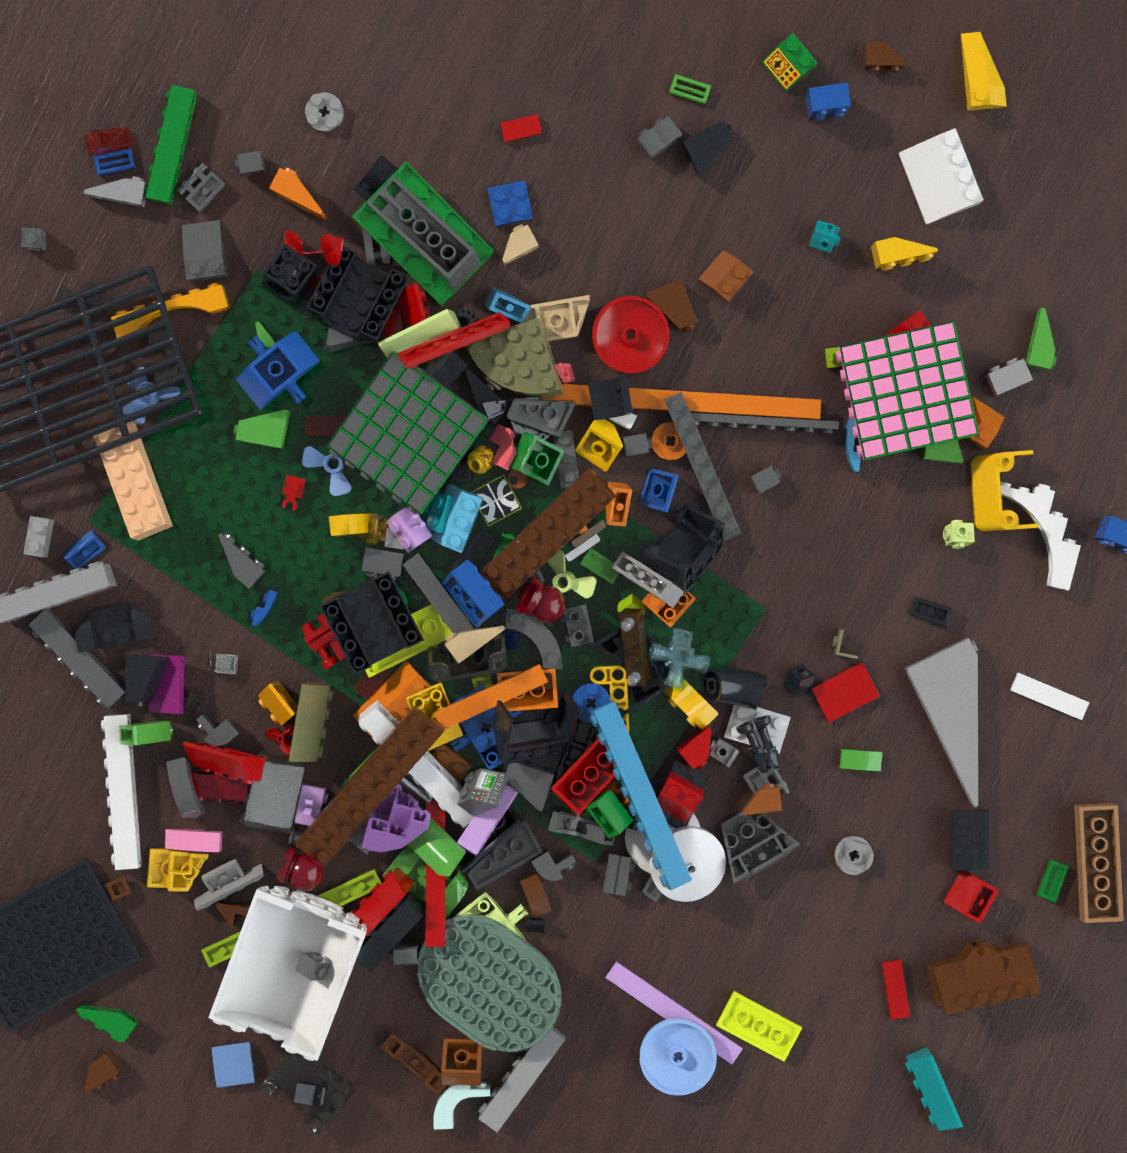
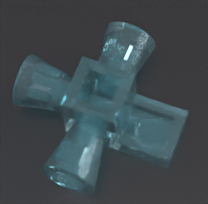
(679, 657)

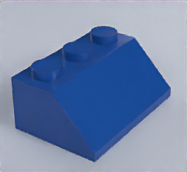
(472, 593)

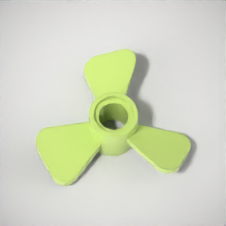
(584, 586)

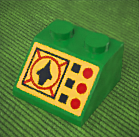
(789, 62)

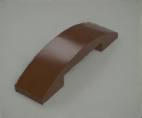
(414, 1061)

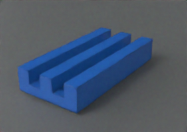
(116, 169)

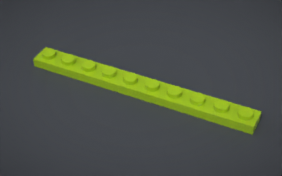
(339, 895)

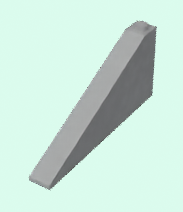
(949, 696)

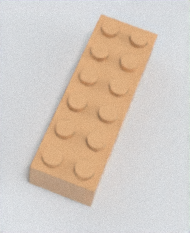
(134, 485)

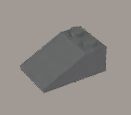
(204, 251)

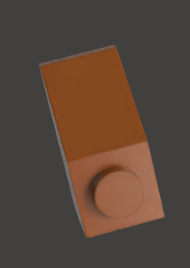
(764, 800)

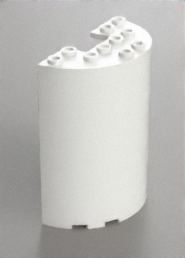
(261, 978)

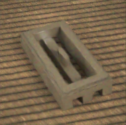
(588, 534)

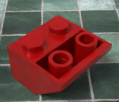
(412, 305)
(971, 896)

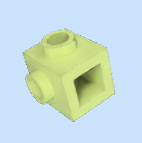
(959, 534)

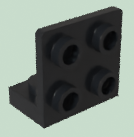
(375, 177)
(610, 398)

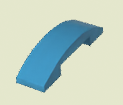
(853, 459)

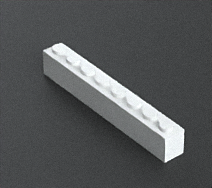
(426, 772)
(122, 795)

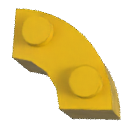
(696, 707)

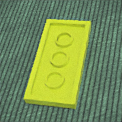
(759, 1026)

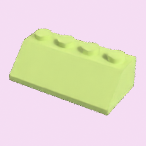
(421, 332)

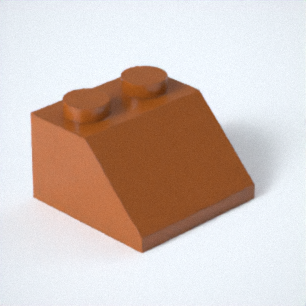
(725, 276)

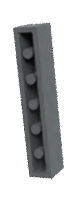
(83, 665)

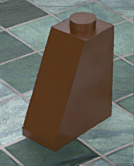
(674, 304)

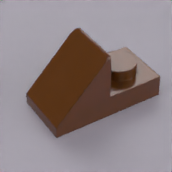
(230, 910)

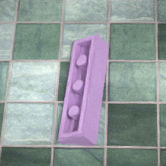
(484, 824)

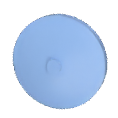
(678, 1056)

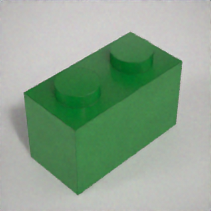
(610, 814)

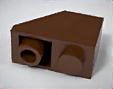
(881, 56)
(100, 1071)

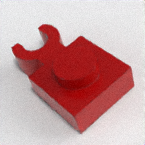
(293, 488)

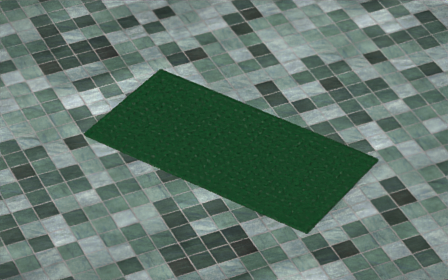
(237, 489)

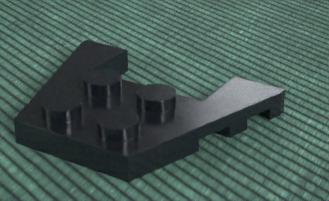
(495, 408)

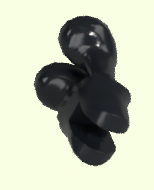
(758, 752)

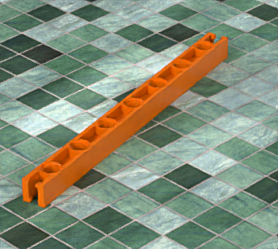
(708, 402)

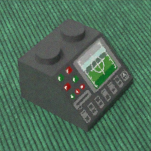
(482, 791)

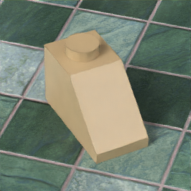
(519, 244)

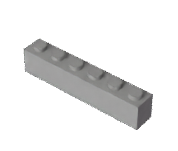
(519, 1080)

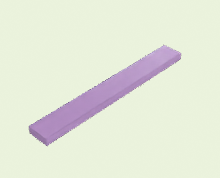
(668, 1007)

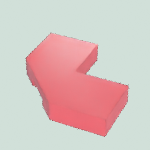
(506, 453)

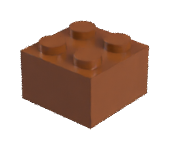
(461, 1062)

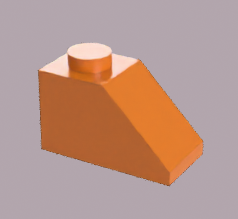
(618, 508)

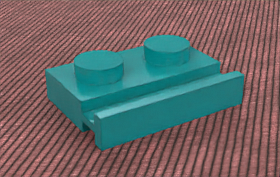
(437, 512)

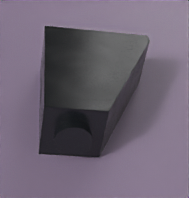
(707, 146)
(143, 677)

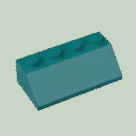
(933, 1089)

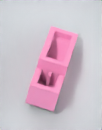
(193, 840)

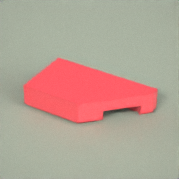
(565, 372)

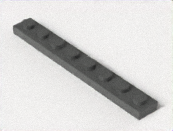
(752, 422)
(701, 464)

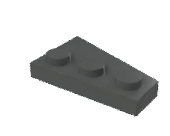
(542, 414)

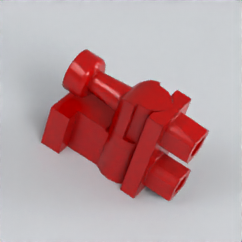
(322, 638)

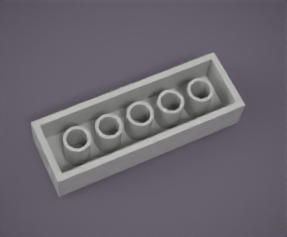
(56, 592)

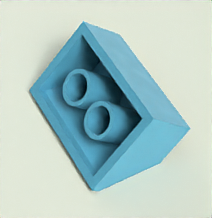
(460, 519)

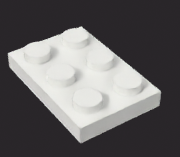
(776, 729)

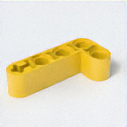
(614, 684)

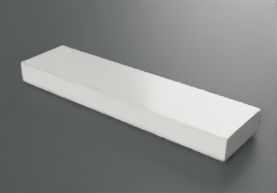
(1049, 696)

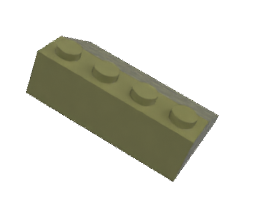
(310, 722)

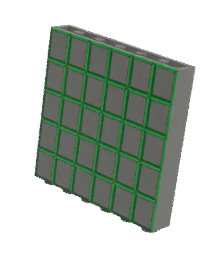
(407, 433)

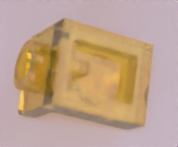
(376, 530)

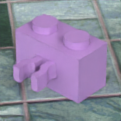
(409, 529)
(310, 803)

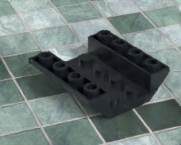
(356, 297)
(371, 622)

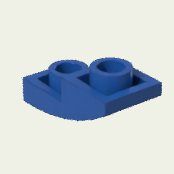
(261, 613)

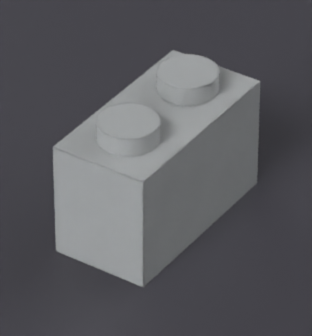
(1008, 377)
(38, 536)

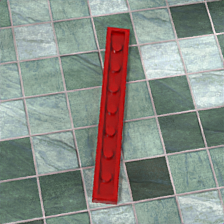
(435, 890)

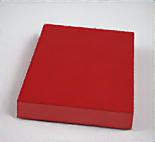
(845, 692)

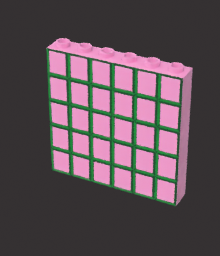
(907, 390)

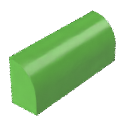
(438, 849)

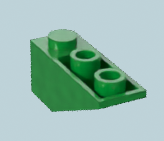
(112, 1020)

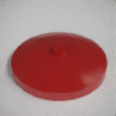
(630, 334)

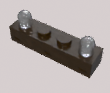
(634, 647)

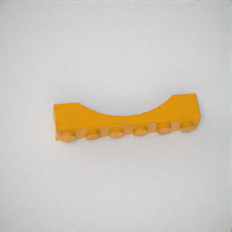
(209, 300)

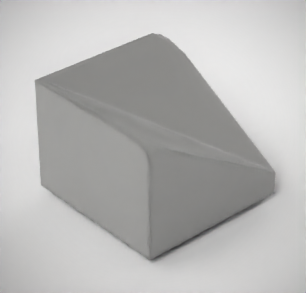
(392, 540)

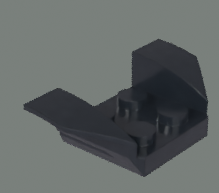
(113, 627)

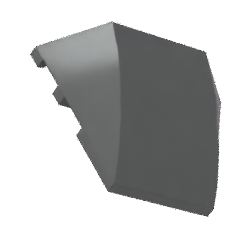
(754, 844)

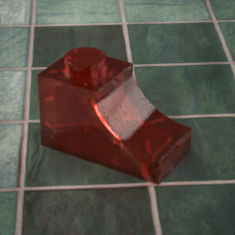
(107, 140)

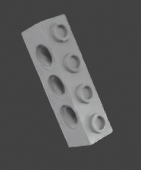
(647, 579)

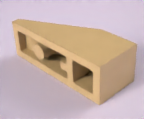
(467, 642)

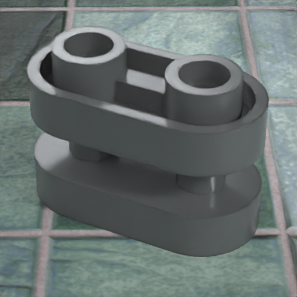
(371, 254)

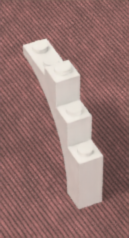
(1061, 554)

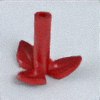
(275, 734)

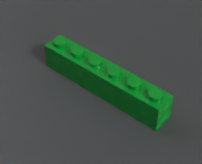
(171, 145)

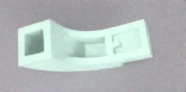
(451, 1097)

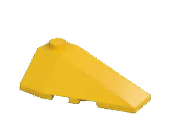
(982, 79)

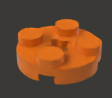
(659, 442)

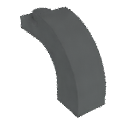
(183, 789)
(583, 827)

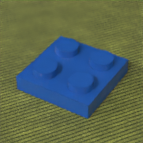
(510, 203)

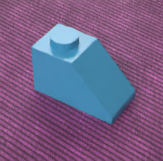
(507, 304)

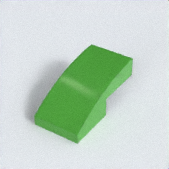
(860, 760)

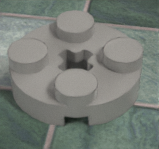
(331, 120)
(859, 864)

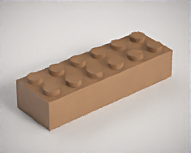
(1098, 862)

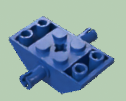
(295, 361)
(482, 740)

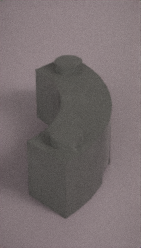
(539, 634)

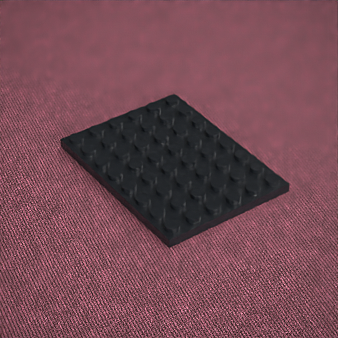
(59, 943)

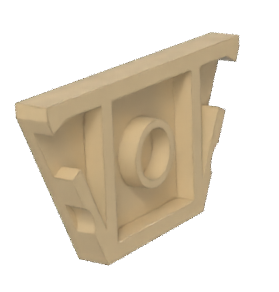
(561, 317)

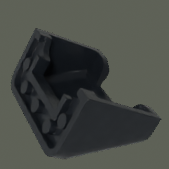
(687, 548)

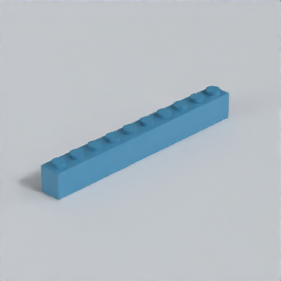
(640, 795)

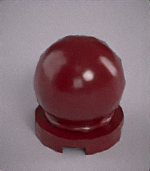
(542, 602)
(301, 871)

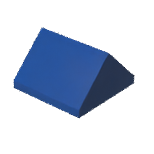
(658, 490)

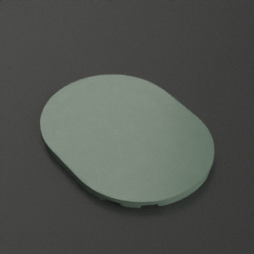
(490, 984)

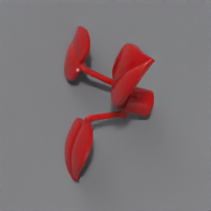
(330, 245)

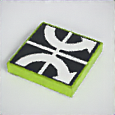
(498, 500)

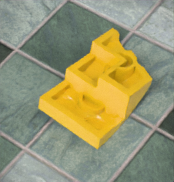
(174, 868)

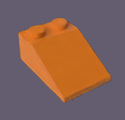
(289, 187)

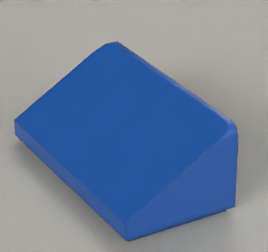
(84, 550)

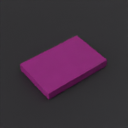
(170, 692)

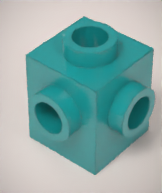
(825, 236)

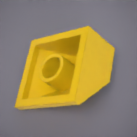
(600, 444)

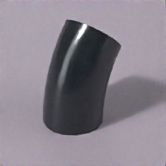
(733, 687)

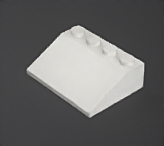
(940, 176)

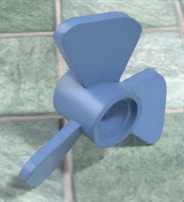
(147, 401)
(338, 484)

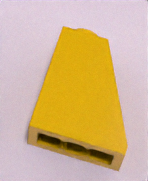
(349, 524)

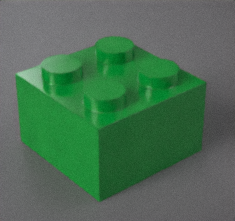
(536, 458)

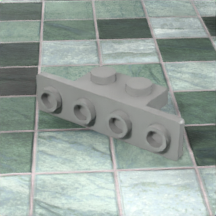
(225, 881)

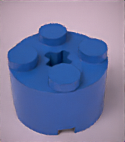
(591, 691)

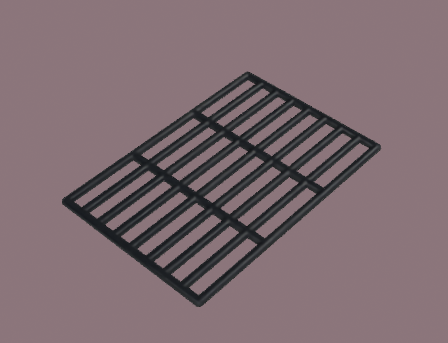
(102, 368)

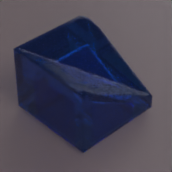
(512, 639)

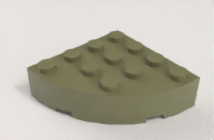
(519, 360)

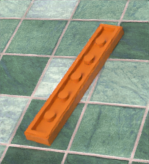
(488, 697)

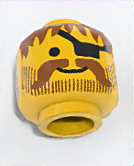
(480, 459)

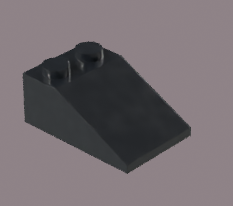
(690, 775)

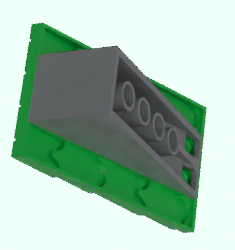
(423, 234)

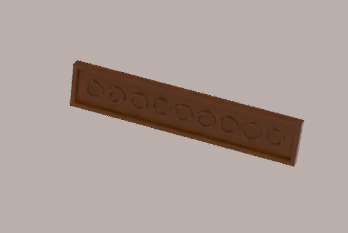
(547, 534)
(370, 785)

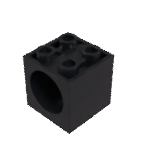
(289, 276)

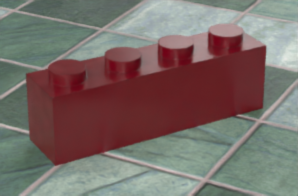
(218, 787)

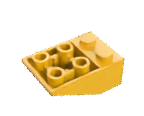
(896, 251)
(432, 700)

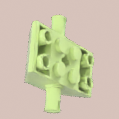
(488, 907)

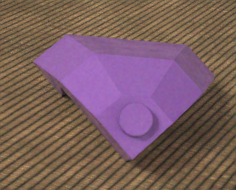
(395, 822)

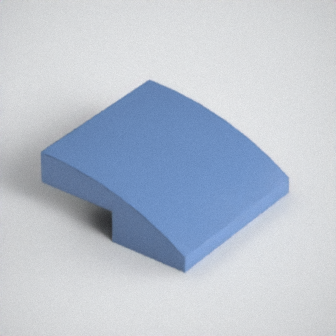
(233, 1065)

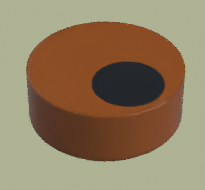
(517, 480)

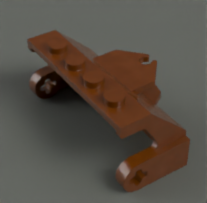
(983, 977)

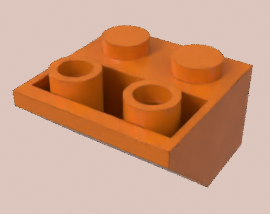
(666, 612)

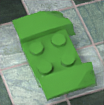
(415, 869)

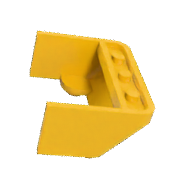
(987, 492)

